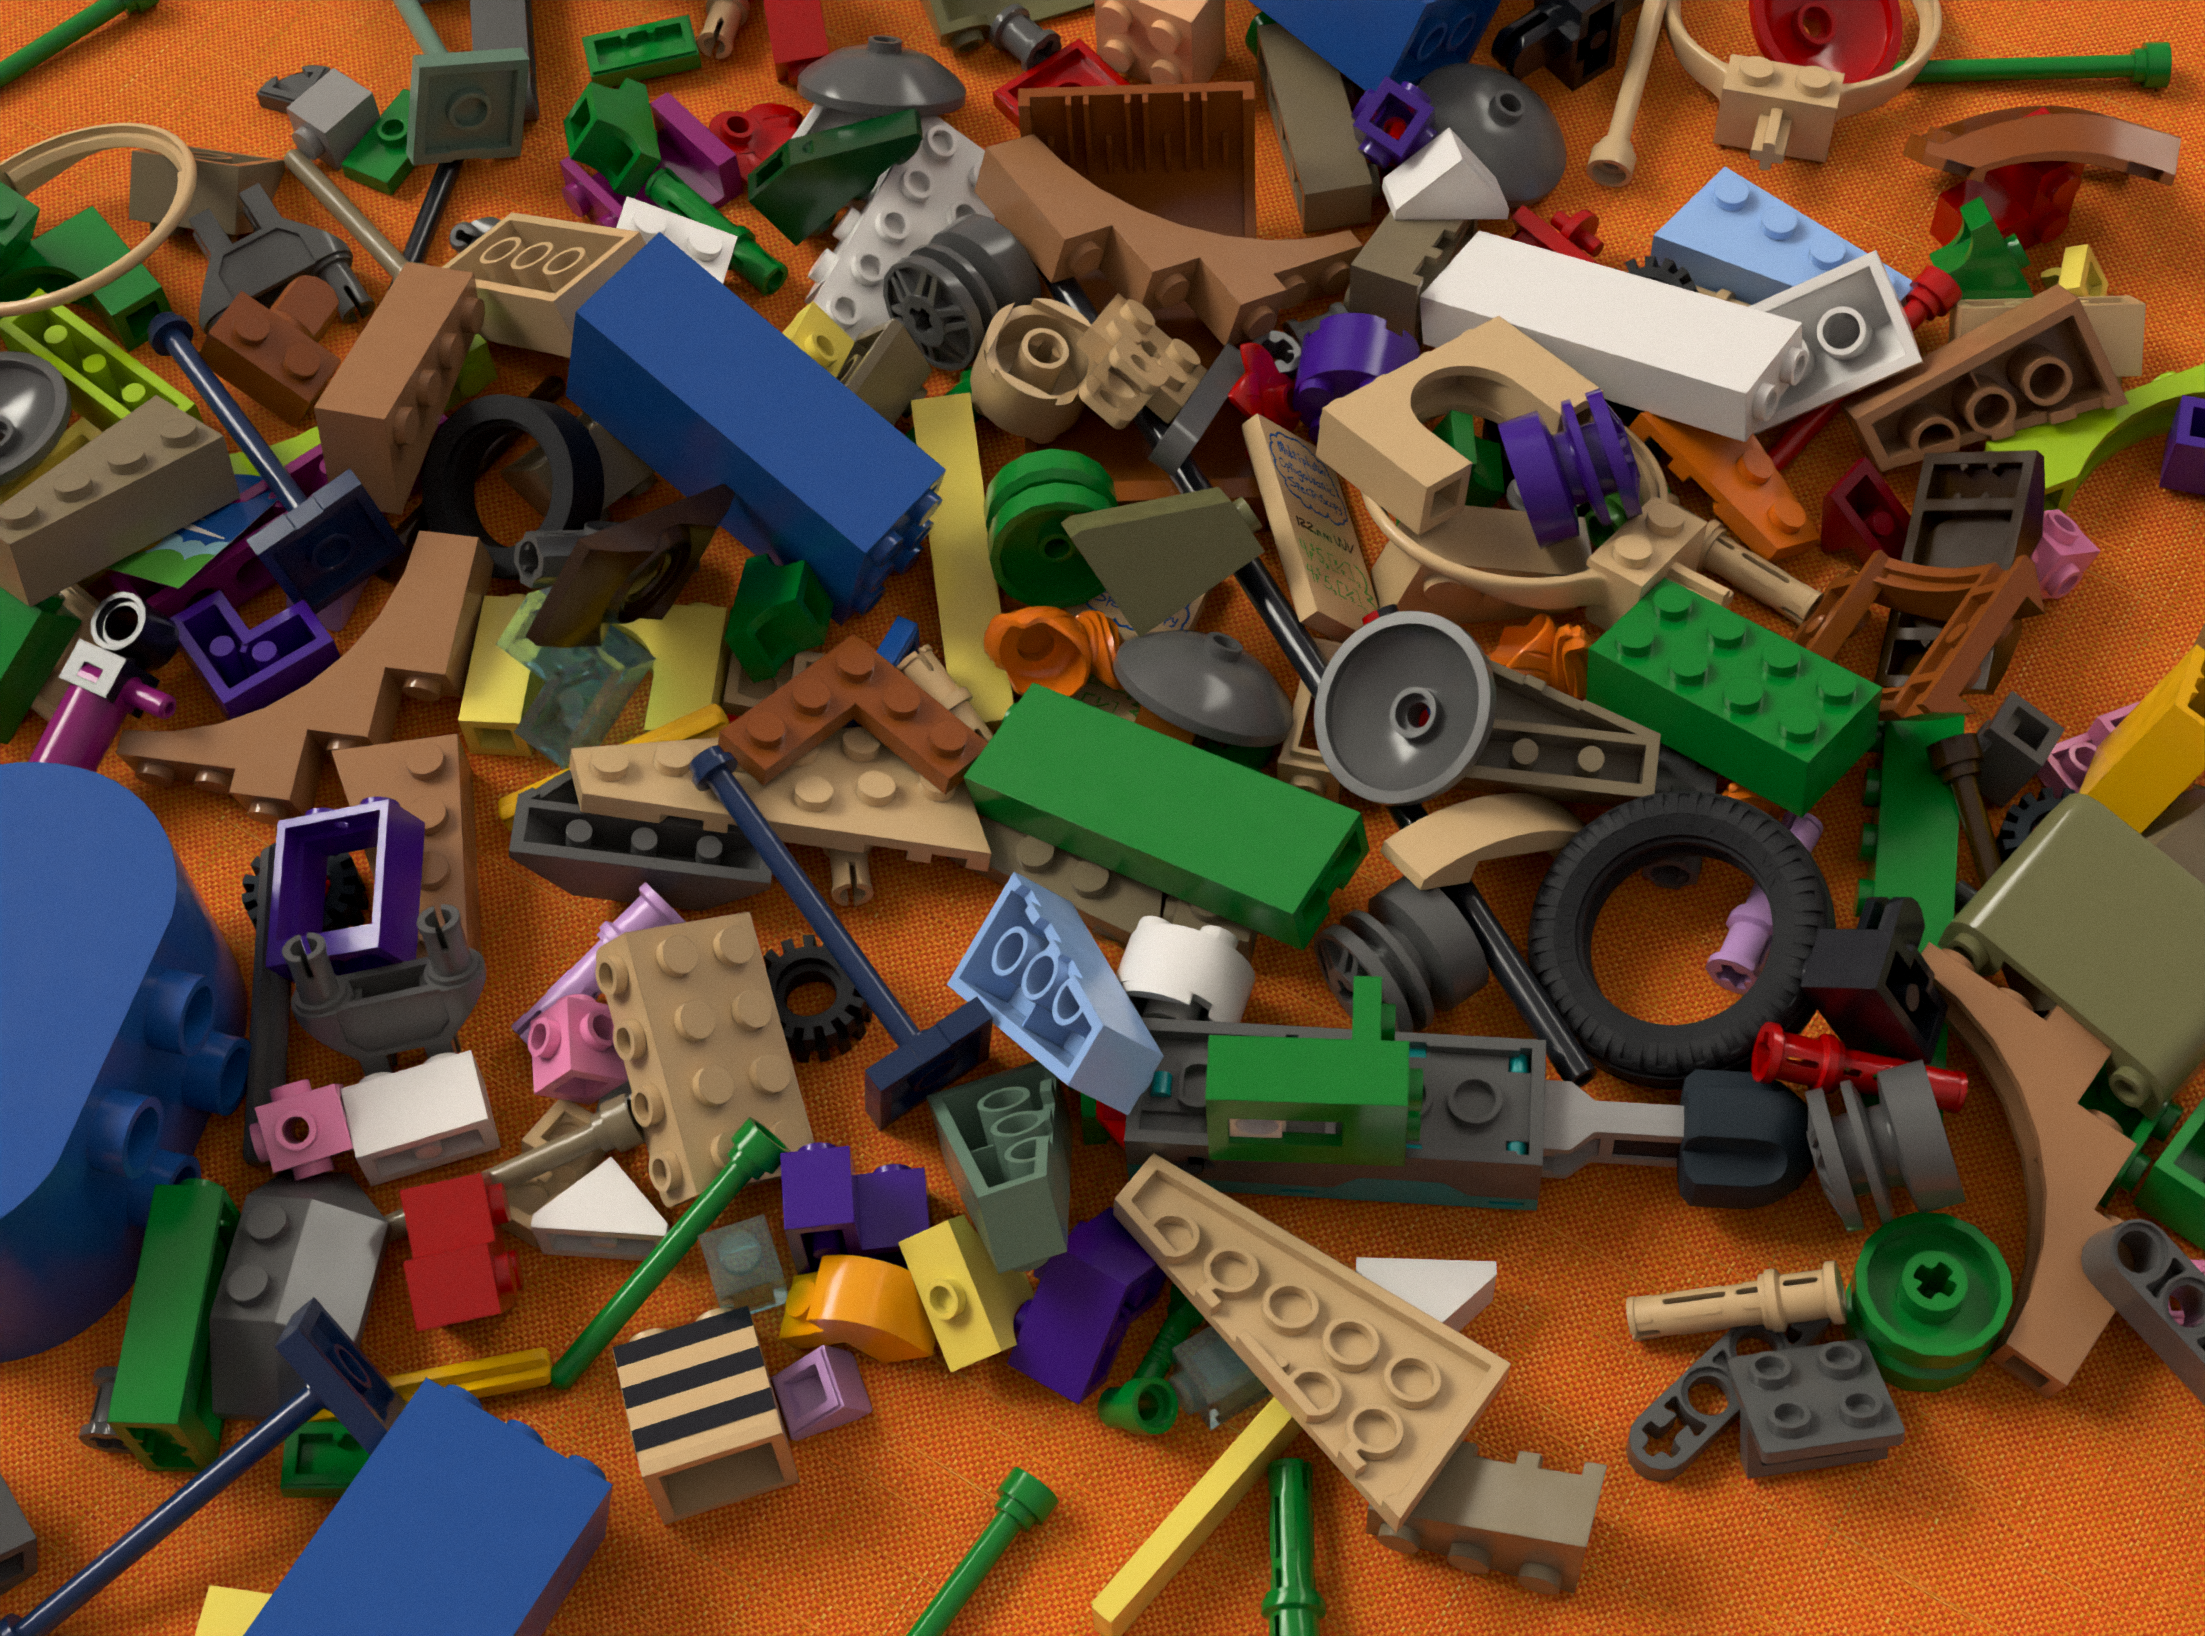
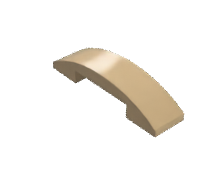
(1451, 841)

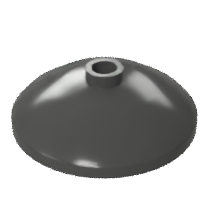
(881, 80)
(1502, 126)
(32, 412)
(1205, 686)
(1374, 700)

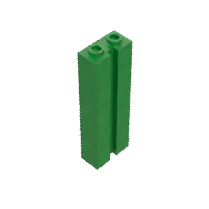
(1168, 814)

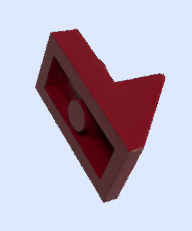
(1863, 515)

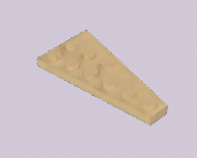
(834, 797)

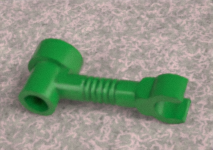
(1148, 1401)

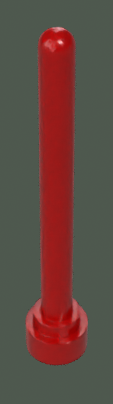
(1932, 296)

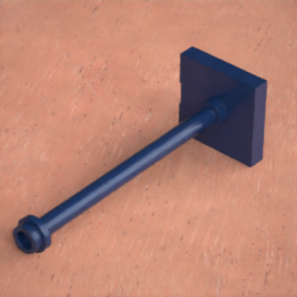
(322, 541)
(924, 1058)
(335, 1379)

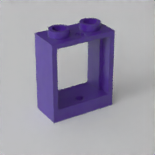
(301, 881)

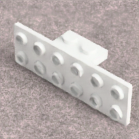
(902, 215)

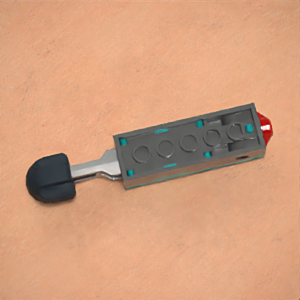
(1487, 1128)

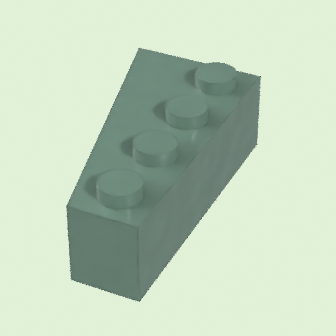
(1010, 1161)

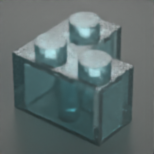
(582, 685)

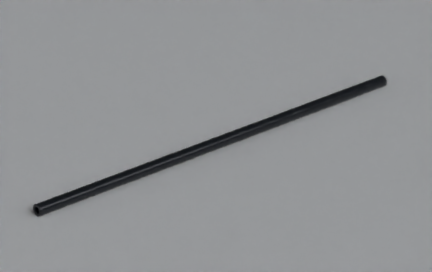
(1309, 662)

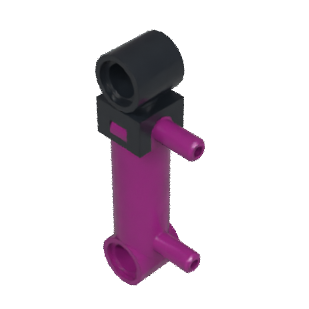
(110, 681)

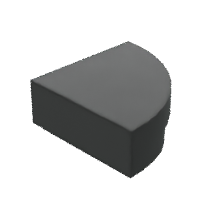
(281, 93)

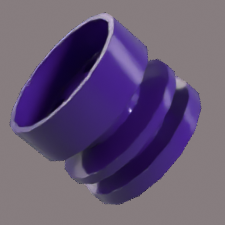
(1571, 468)

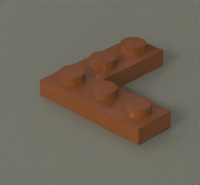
(858, 686)

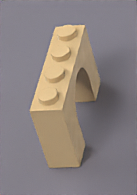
(1404, 467)

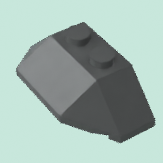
(616, 855)
(290, 1246)

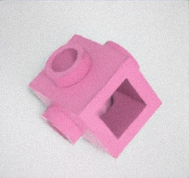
(2061, 555)
(575, 1051)
(275, 1132)

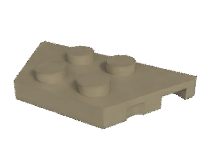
(1096, 892)

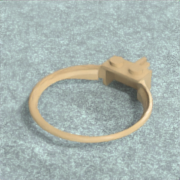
(1786, 106)
(50, 157)
(1622, 569)

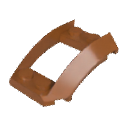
(2066, 134)
(1974, 601)

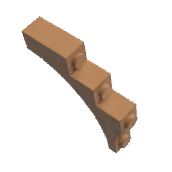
(1079, 228)
(278, 752)
(2066, 1161)

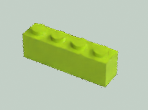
(99, 374)

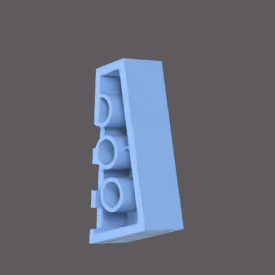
(1752, 242)
(1058, 995)

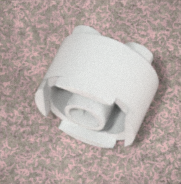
(1185, 972)

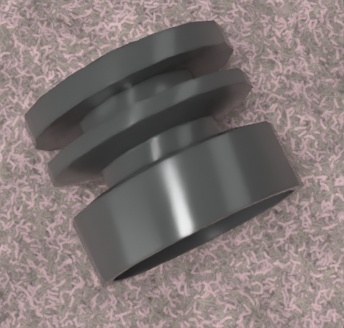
(957, 286)
(1414, 944)
(1883, 1146)

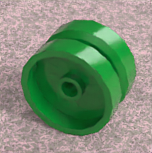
(1025, 533)
(1928, 1300)

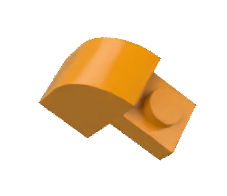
(860, 1304)

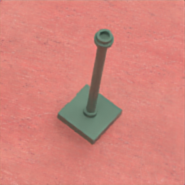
(462, 100)

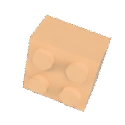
(1162, 38)

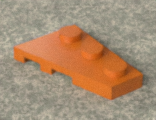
(1741, 481)

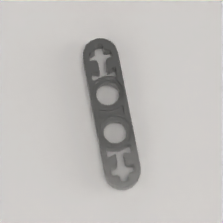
(1198, 411)
(1711, 1370)

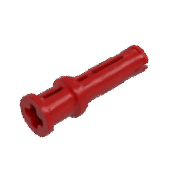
(1826, 1061)

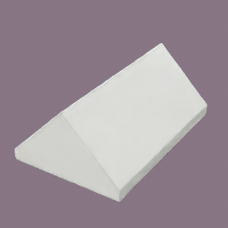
(1850, 333)

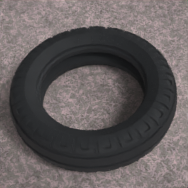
(1613, 850)

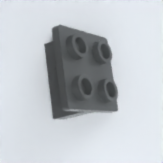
(1812, 1408)

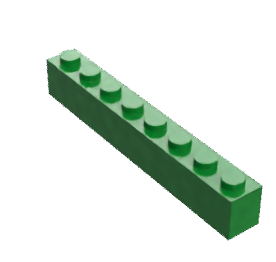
(1910, 834)

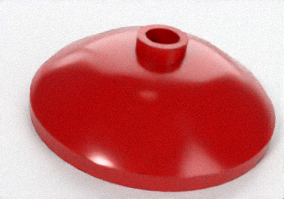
(1844, 34)

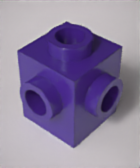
(1393, 104)

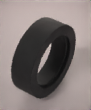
(465, 438)

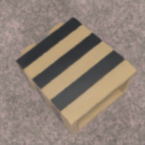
(703, 1414)

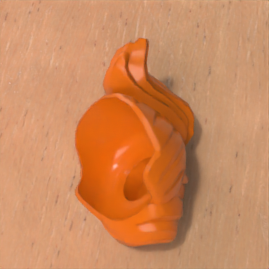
(1054, 648)
(1547, 654)

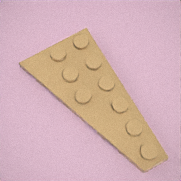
(1346, 1358)

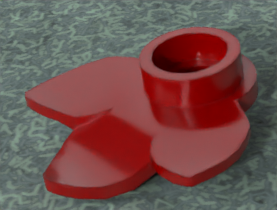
(756, 132)
(1264, 389)

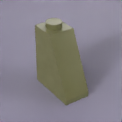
(1165, 550)

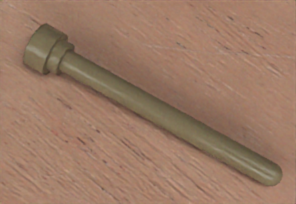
(345, 212)
(609, 1129)

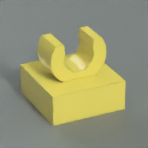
(2078, 273)

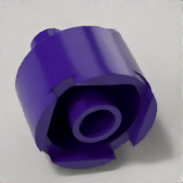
(1343, 357)

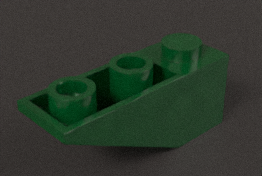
(823, 171)

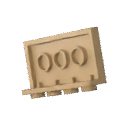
(699, 1047)

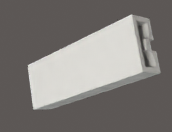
(1624, 332)

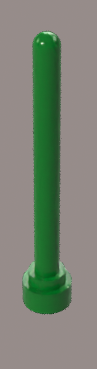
(66, 34)
(2144, 65)
(753, 1154)
(1020, 1505)

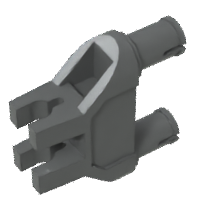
(272, 259)
(393, 1005)

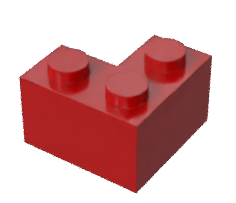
(2021, 198)
(459, 1251)

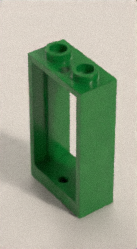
(164, 1364)

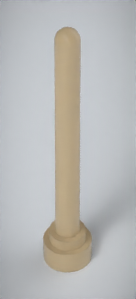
(1613, 157)

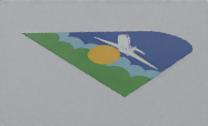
(189, 549)

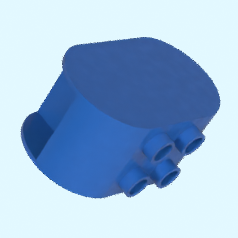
(111, 1042)

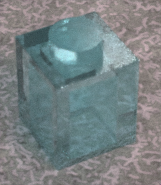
(744, 1265)
(1213, 1379)

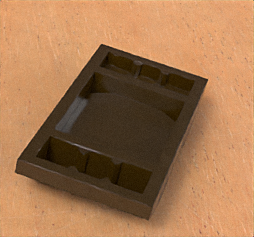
(1966, 515)
(629, 571)

